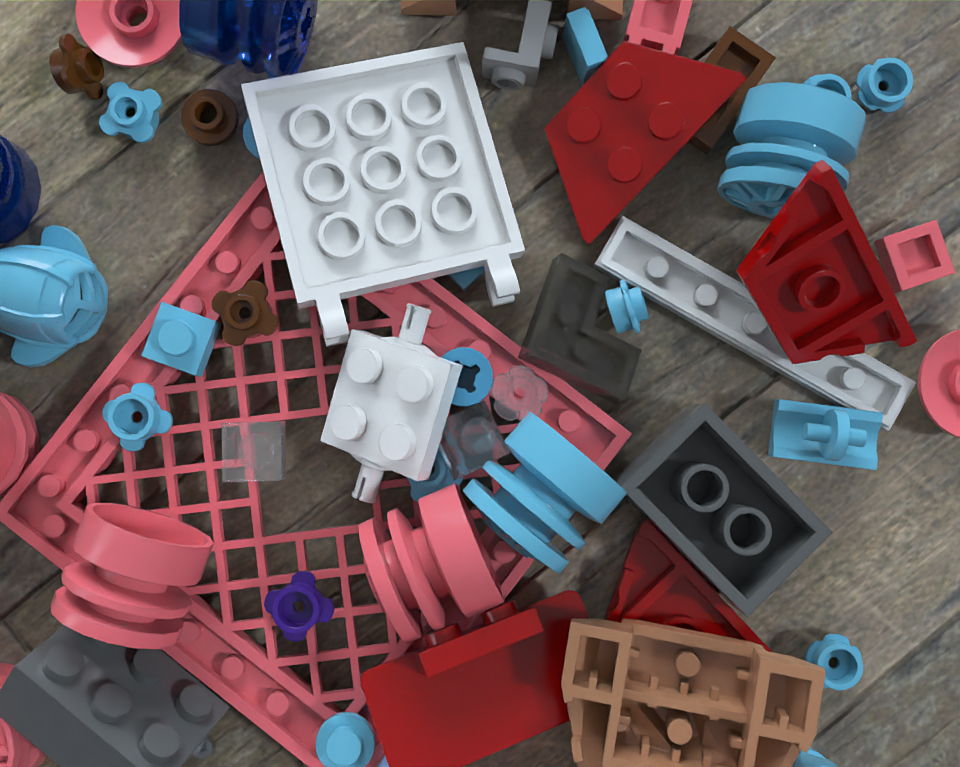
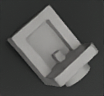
(521, 69)

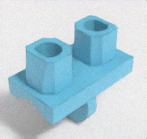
(824, 434)

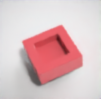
(914, 256)

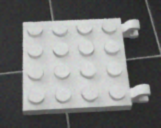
(383, 179)

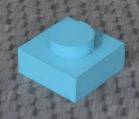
(181, 339)

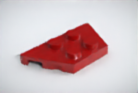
(631, 126)
(821, 278)
(668, 591)

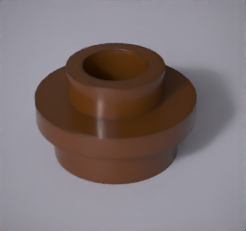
(218, 130)

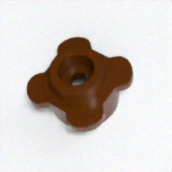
(77, 68)
(259, 322)

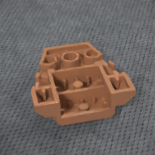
(684, 698)

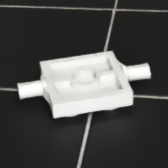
(391, 403)

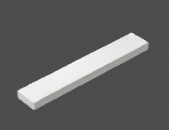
(729, 313)

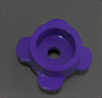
(293, 622)

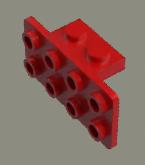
(475, 686)

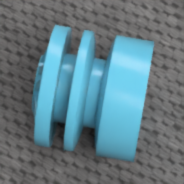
(781, 137)
(543, 493)

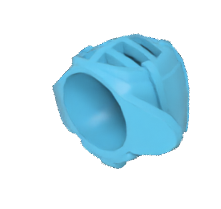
(44, 293)

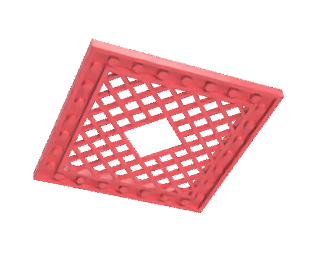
(47, 497)

